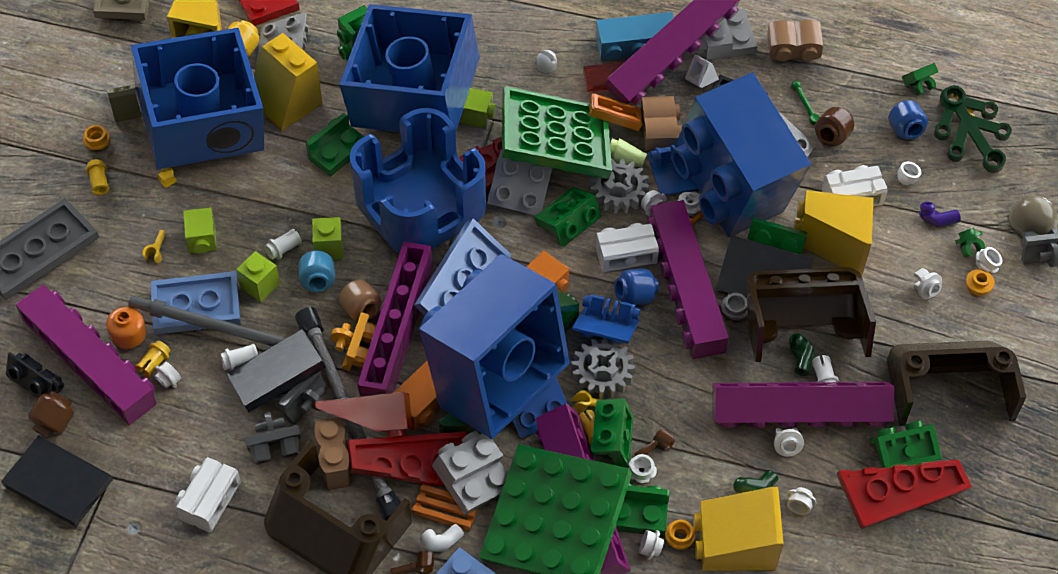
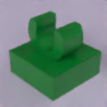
(921, 76)

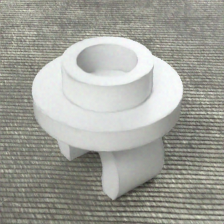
(928, 284)
(788, 442)

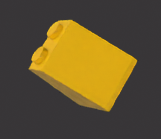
(193, 17)
(287, 82)
(837, 227)
(740, 531)

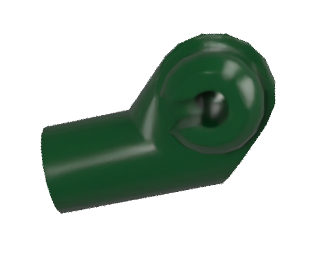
(803, 351)
(747, 484)

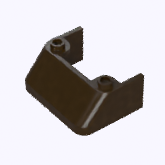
(809, 299)
(919, 359)
(322, 537)

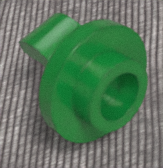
(970, 237)

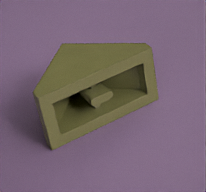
(124, 103)

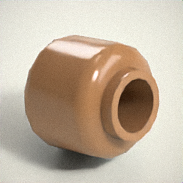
(359, 297)

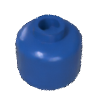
(908, 120)
(636, 286)

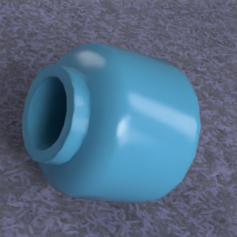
(316, 271)

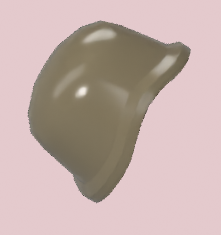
(1033, 214)

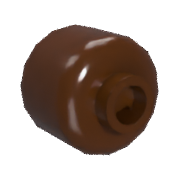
(834, 126)
(51, 414)

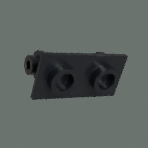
(26, 373)

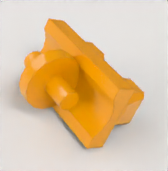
(344, 337)

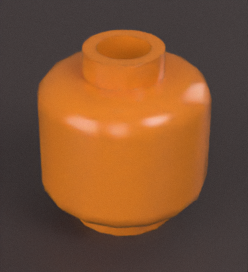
(126, 327)

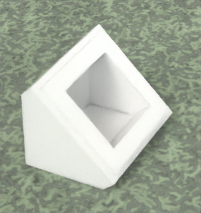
(701, 72)

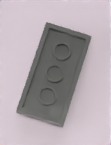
(42, 246)

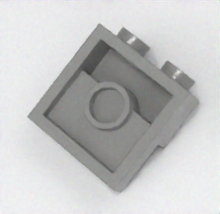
(731, 40)
(472, 471)

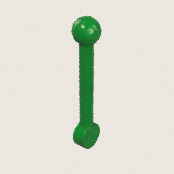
(796, 85)

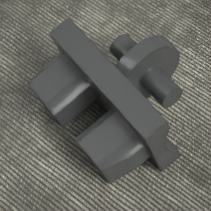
(1040, 248)
(301, 398)
(260, 443)

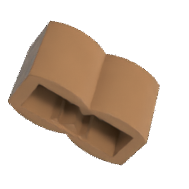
(794, 40)
(660, 122)
(333, 453)

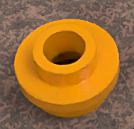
(96, 137)
(979, 288)
(683, 527)

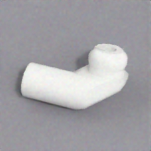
(442, 542)

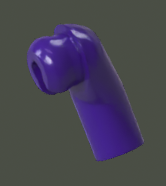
(936, 218)

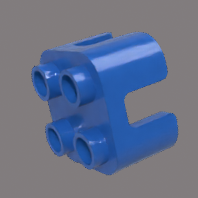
(423, 187)

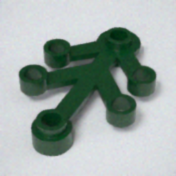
(972, 126)

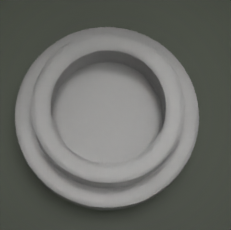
(734, 307)

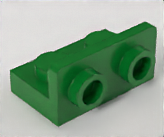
(348, 30)
(332, 145)
(569, 215)
(777, 235)
(613, 430)
(909, 447)
(644, 510)

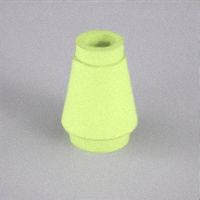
(623, 150)

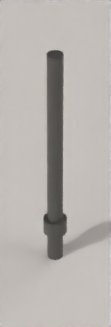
(159, 309)

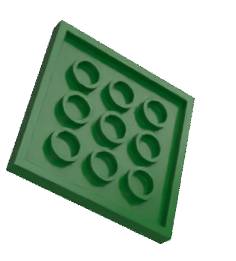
(554, 133)
(555, 513)

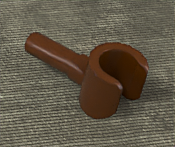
(662, 438)
(424, 564)

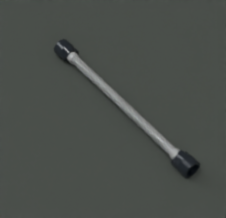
(310, 322)

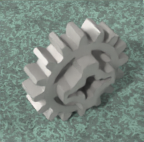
(618, 189)
(603, 368)

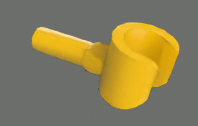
(166, 177)
(154, 249)
(584, 401)

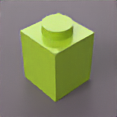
(478, 108)
(200, 230)
(328, 236)
(258, 276)

